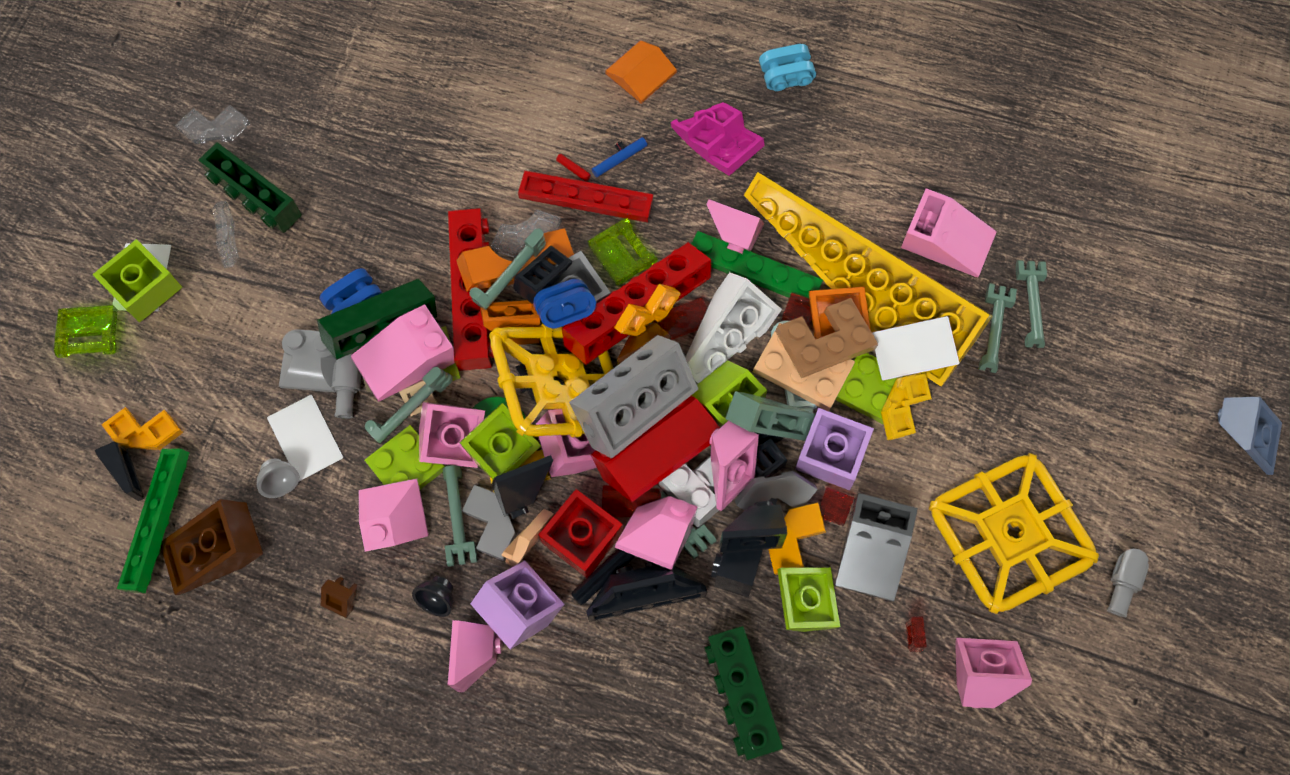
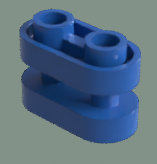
(349, 291)
(564, 303)

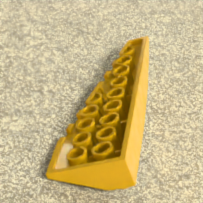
(845, 259)

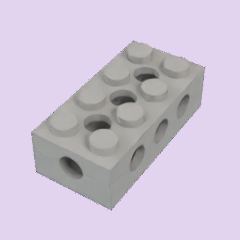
(634, 396)

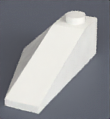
(731, 321)

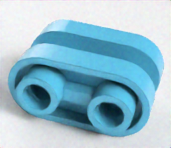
(787, 67)

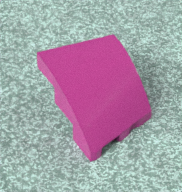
(719, 137)

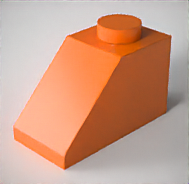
(511, 315)

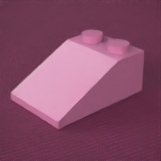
(403, 353)
(568, 453)

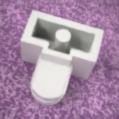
(694, 488)

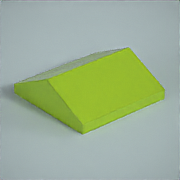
(497, 445)
(808, 599)

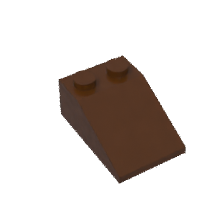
(211, 546)

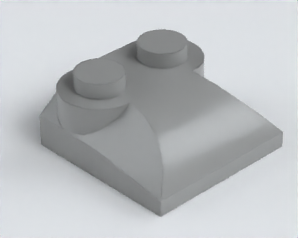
(306, 362)

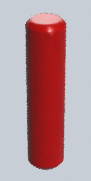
(573, 167)

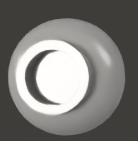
(276, 478)

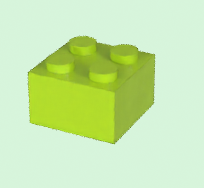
(137, 280)

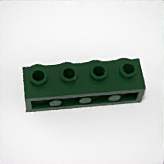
(250, 187)
(357, 324)
(744, 694)

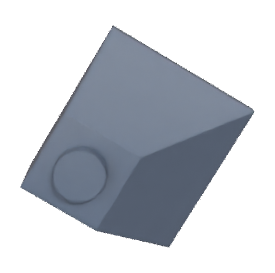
(1253, 428)

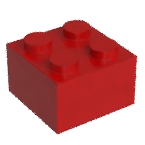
(581, 533)

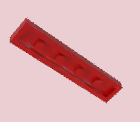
(585, 196)

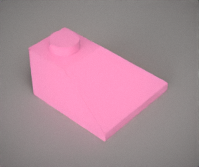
(735, 226)
(443, 429)
(732, 461)
(391, 515)
(658, 531)
(471, 653)
(989, 671)

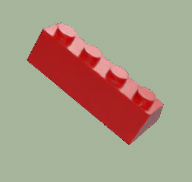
(658, 450)

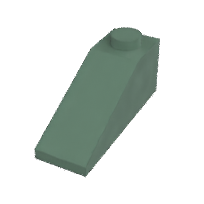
(769, 417)

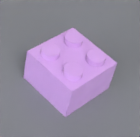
(834, 449)
(517, 604)

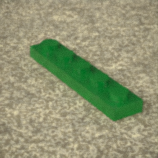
(756, 268)
(153, 521)

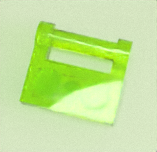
(615, 256)
(83, 323)

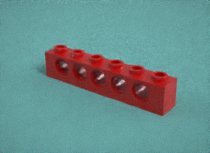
(595, 334)
(467, 354)

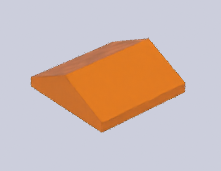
(642, 70)
(823, 298)

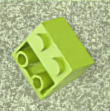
(719, 387)

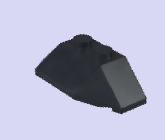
(642, 590)

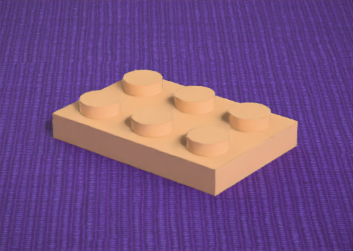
(817, 388)

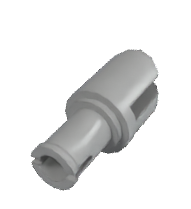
(346, 383)
(1128, 579)

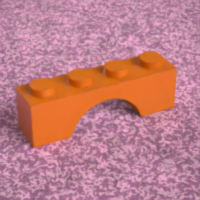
(483, 266)

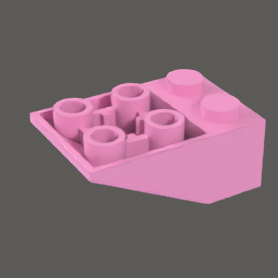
(949, 234)

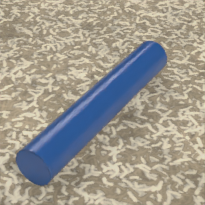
(619, 157)

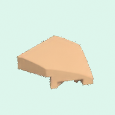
(526, 539)

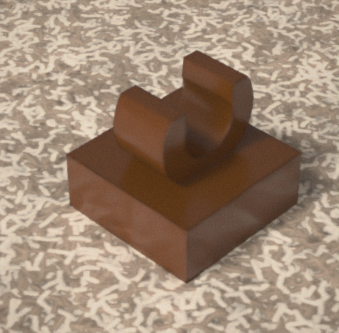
(337, 597)

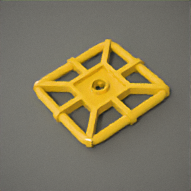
(541, 375)
(1006, 549)

